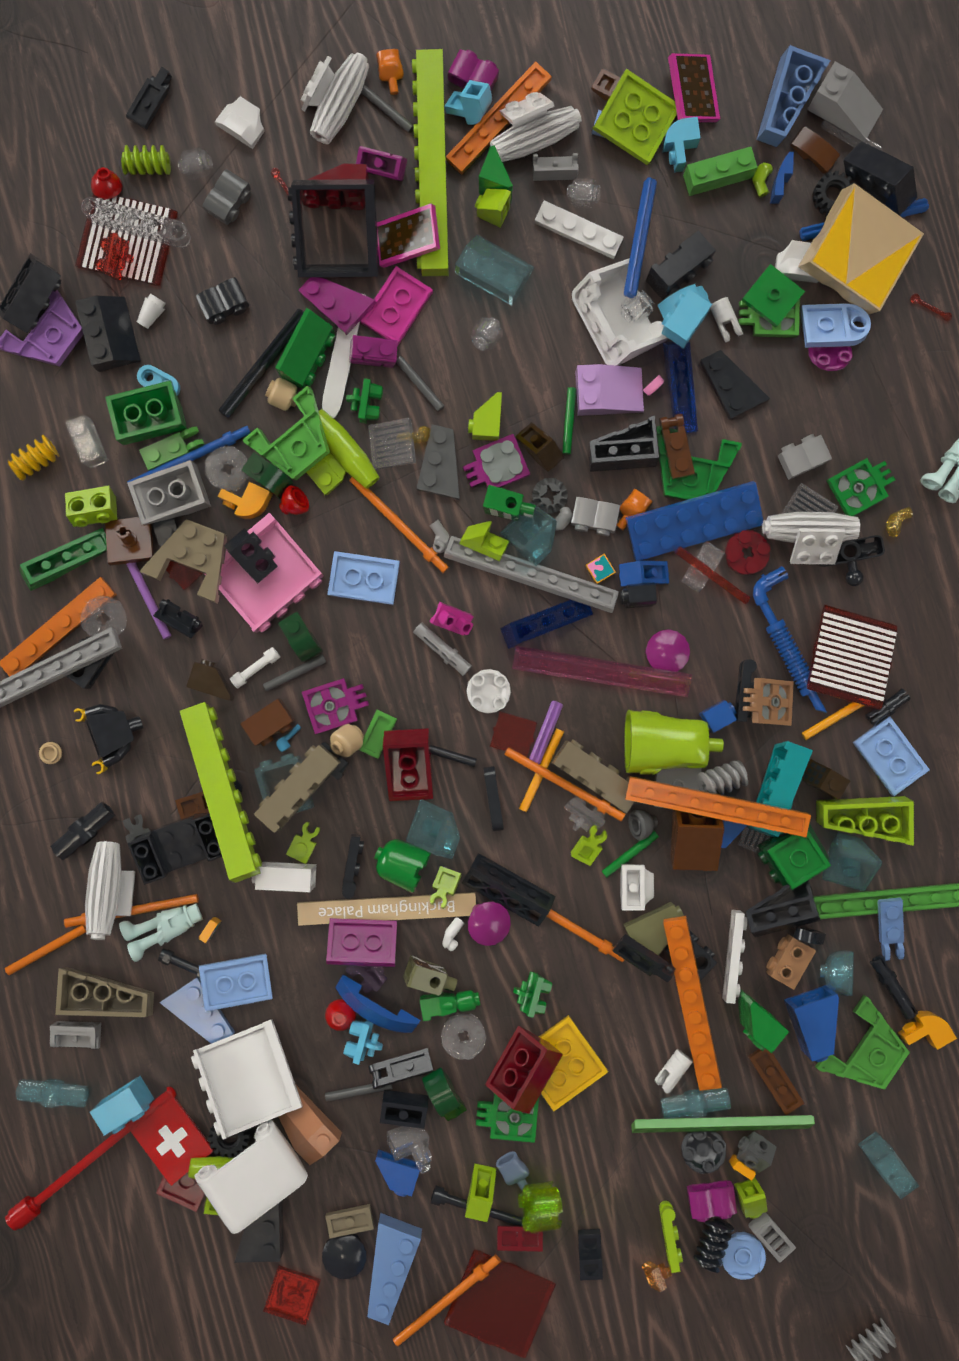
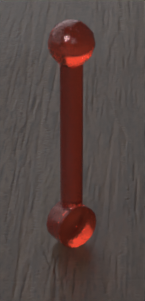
(276, 174)
(915, 298)

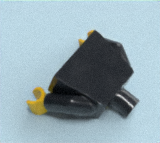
(109, 733)

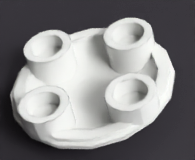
(488, 691)

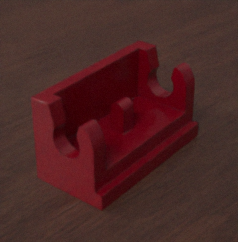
(516, 1239)

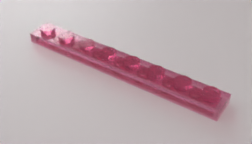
(602, 671)

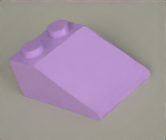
(608, 389)

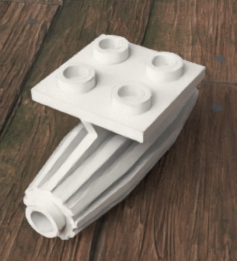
(334, 95)
(533, 126)
(814, 533)
(108, 890)

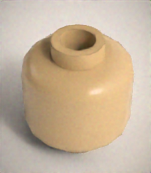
(281, 393)
(346, 740)

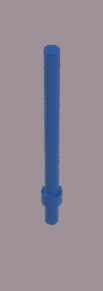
(229, 438)

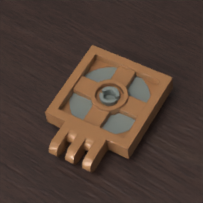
(770, 701)

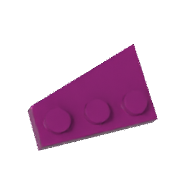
(337, 302)

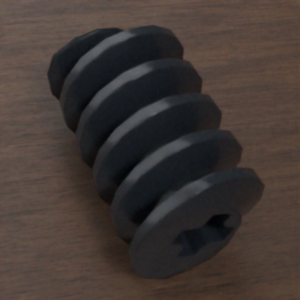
(714, 1244)

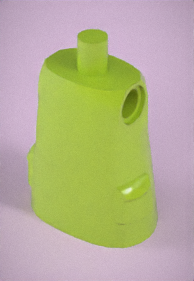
(666, 743)

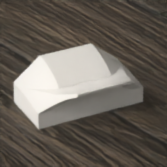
(242, 121)
(789, 260)
(635, 887)

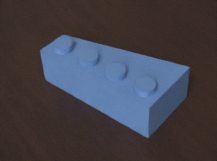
(791, 88)
(392, 1261)

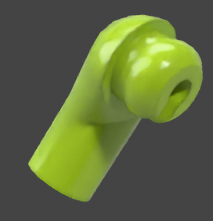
(759, 178)

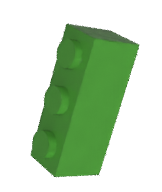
(720, 171)

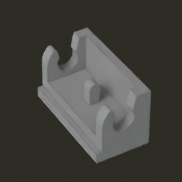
(555, 167)
(75, 1034)

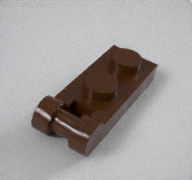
(676, 447)

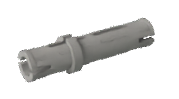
(439, 646)

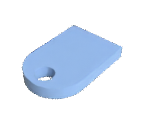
(833, 325)

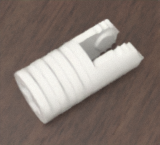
(723, 315)
(673, 1070)

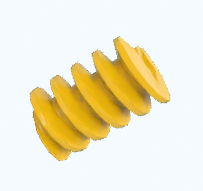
(33, 458)

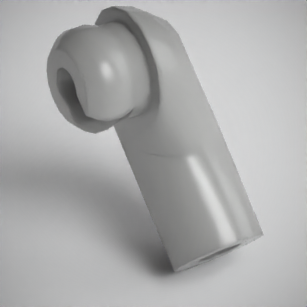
(563, 518)
(441, 538)

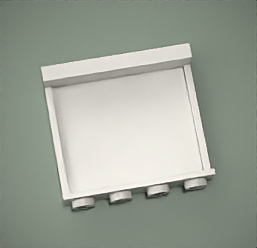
(246, 1079)

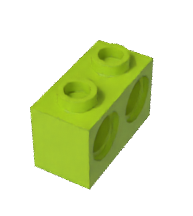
(90, 503)

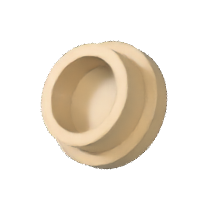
(50, 753)

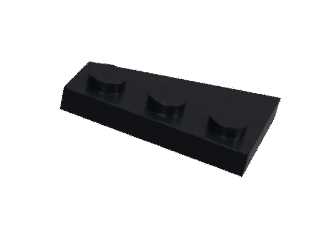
(732, 386)

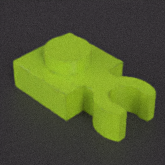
(302, 846)
(589, 848)
(445, 883)

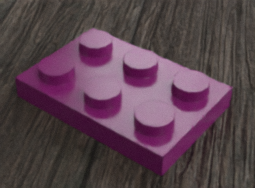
(361, 942)

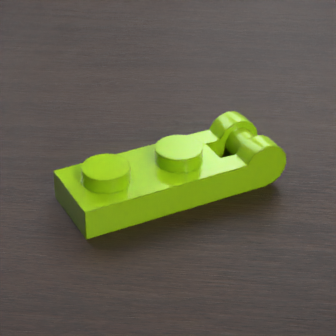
(670, 1236)

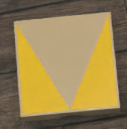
(861, 249)

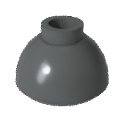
(642, 824)

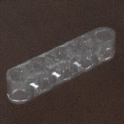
(128, 215)

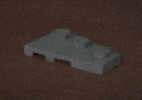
(439, 464)

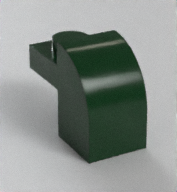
(267, 475)
(300, 637)
(443, 1094)

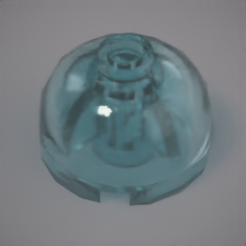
(839, 972)

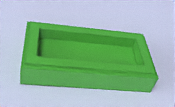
(374, 736)

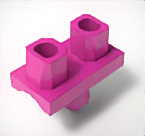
(452, 619)

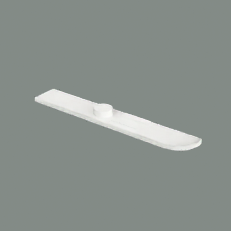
(338, 372)

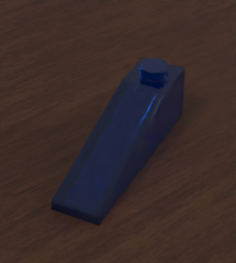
(681, 383)
(544, 622)

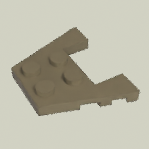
(196, 549)

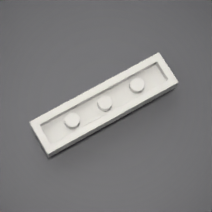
(578, 229)
(733, 964)

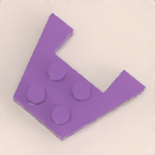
(51, 338)

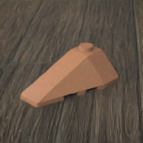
(310, 1130)

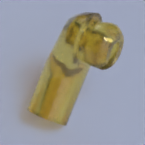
(422, 435)

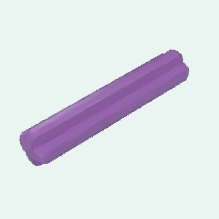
(546, 732)

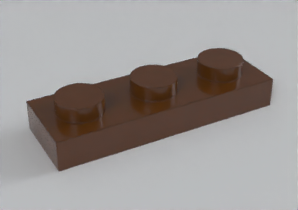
(776, 1080)

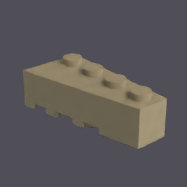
(593, 774)
(297, 788)
(97, 996)

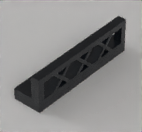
(511, 887)

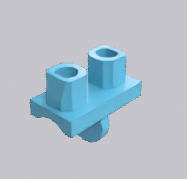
(358, 1051)

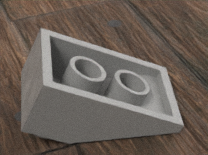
(846, 102)
(169, 493)

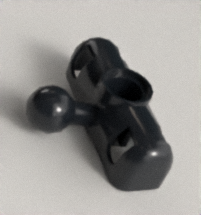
(862, 549)

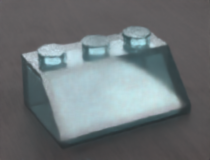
(493, 269)

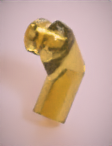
(895, 521)

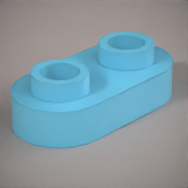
(158, 377)

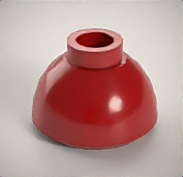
(106, 184)
(294, 501)
(339, 1015)

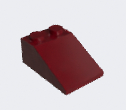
(408, 764)

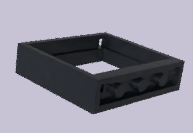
(298, 241)

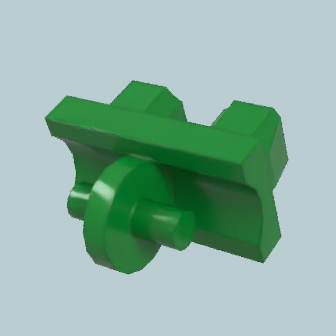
(366, 411)
(530, 993)

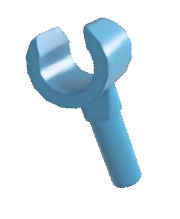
(283, 743)

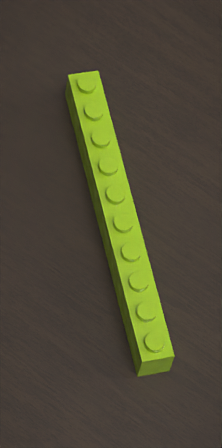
(431, 151)

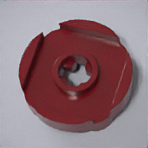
(759, 549)

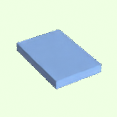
(363, 578)
(891, 756)
(235, 982)

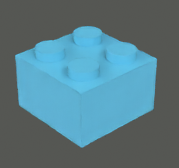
(122, 1106)

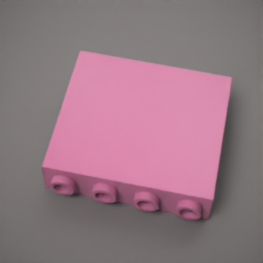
(280, 588)

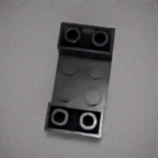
(175, 847)

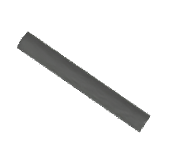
(387, 109)
(419, 383)
(294, 673)
(354, 1091)

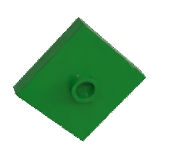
(773, 295)
(798, 859)

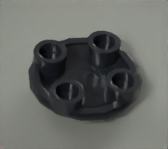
(703, 1151)
(344, 1256)

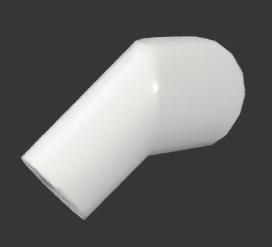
(450, 933)

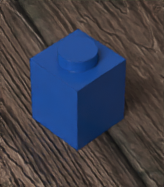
(719, 715)

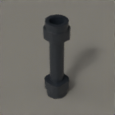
(167, 957)

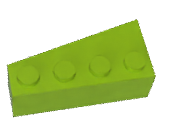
(873, 817)

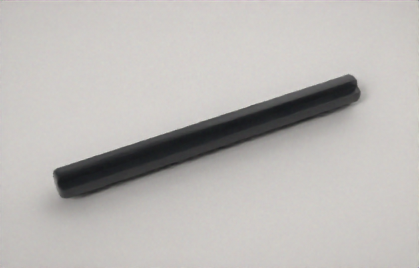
(260, 365)

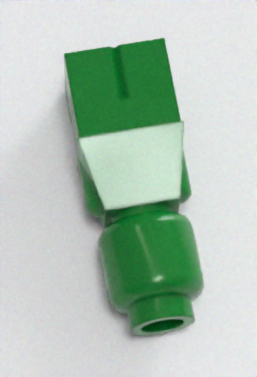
(448, 1003)

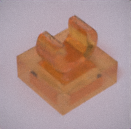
(656, 1275)

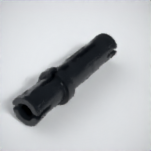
(889, 980)

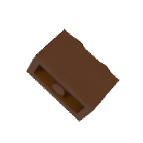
(268, 722)

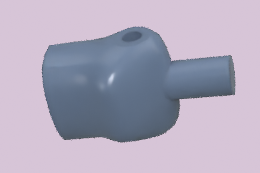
(513, 1169)

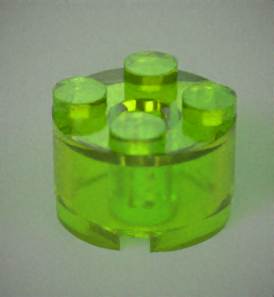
(540, 1207)

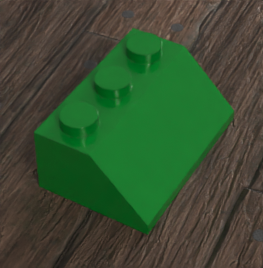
(306, 350)
(145, 413)
(759, 1024)

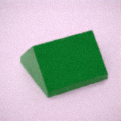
(494, 174)

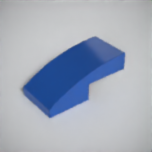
(783, 175)

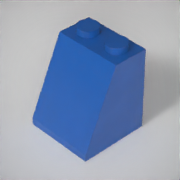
(815, 1021)

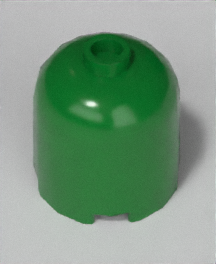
(400, 863)

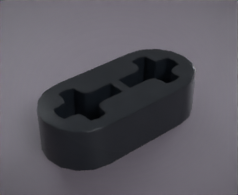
(809, 935)

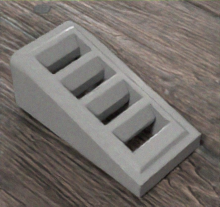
(761, 1226)

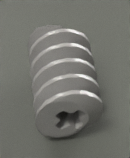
(723, 777)
(873, 1343)

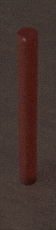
(711, 574)

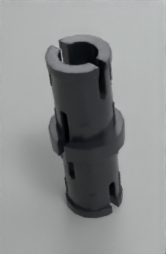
(888, 707)

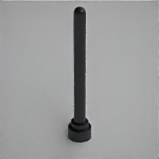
(441, 1196)

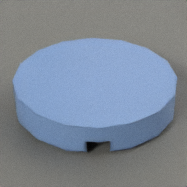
(744, 1256)

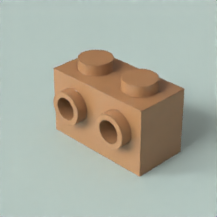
(790, 961)

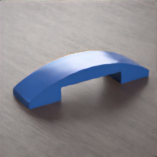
(373, 1012)

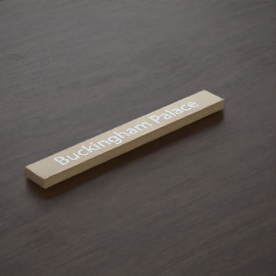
(385, 908)

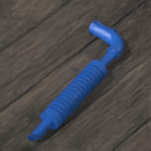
(782, 638)

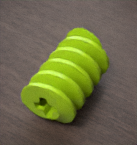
(145, 161)

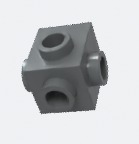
(756, 1152)

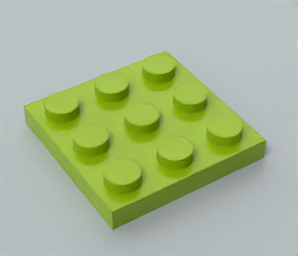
(636, 117)

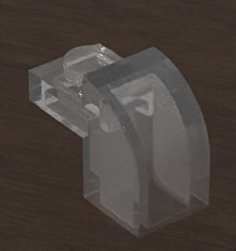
(407, 1141)

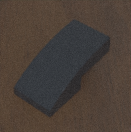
(590, 1254)

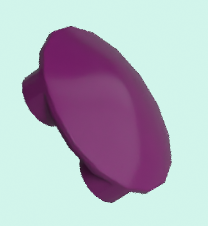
(830, 357)
(668, 650)
(489, 923)

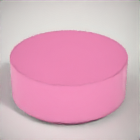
(653, 385)

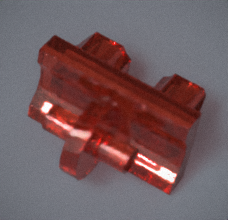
(116, 256)

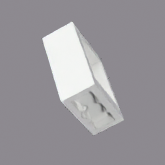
(286, 877)

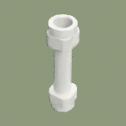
(270, 656)

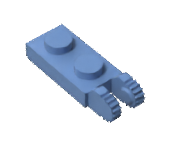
(891, 926)

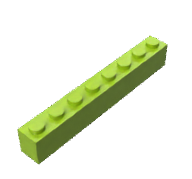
(220, 792)

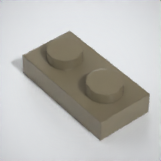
(349, 1221)

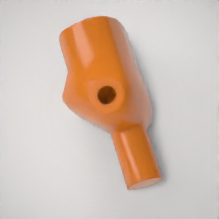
(390, 68)
(633, 505)

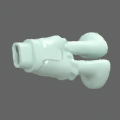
(935, 481)
(168, 924)

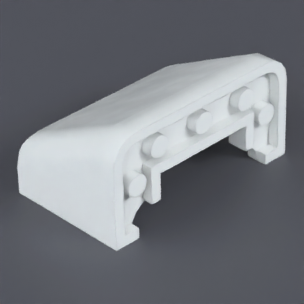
(599, 305)
(253, 1179)

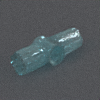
(52, 1093)
(695, 1103)

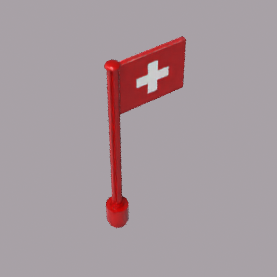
(163, 1133)

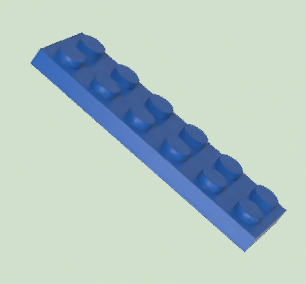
(695, 521)

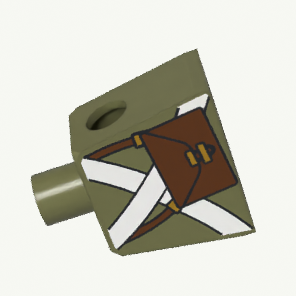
(419, 976)

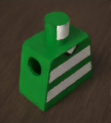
(498, 499)

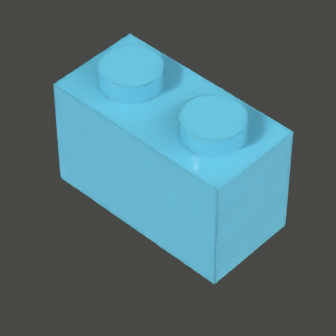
(686, 318)

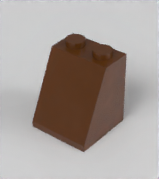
(695, 841)

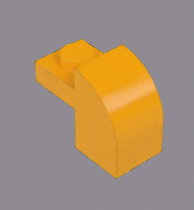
(251, 504)
(928, 1025)

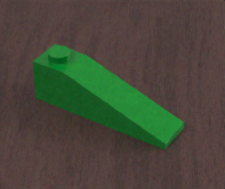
(63, 559)

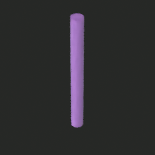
(148, 598)

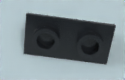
(180, 621)

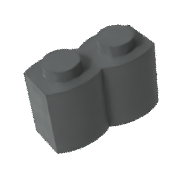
(227, 197)

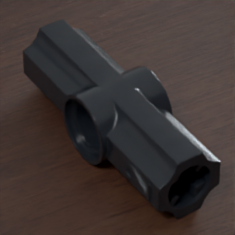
(82, 831)

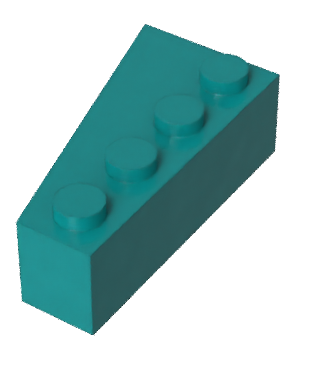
(782, 778)

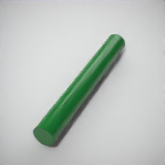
(569, 420)
(628, 855)

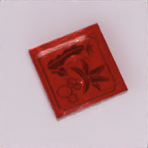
(292, 1295)

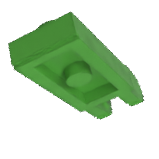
(170, 448)

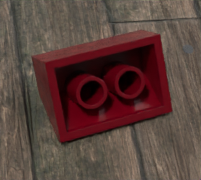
(523, 1070)

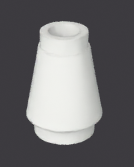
(150, 310)

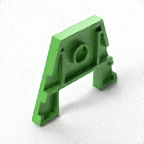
(300, 445)
(877, 1054)

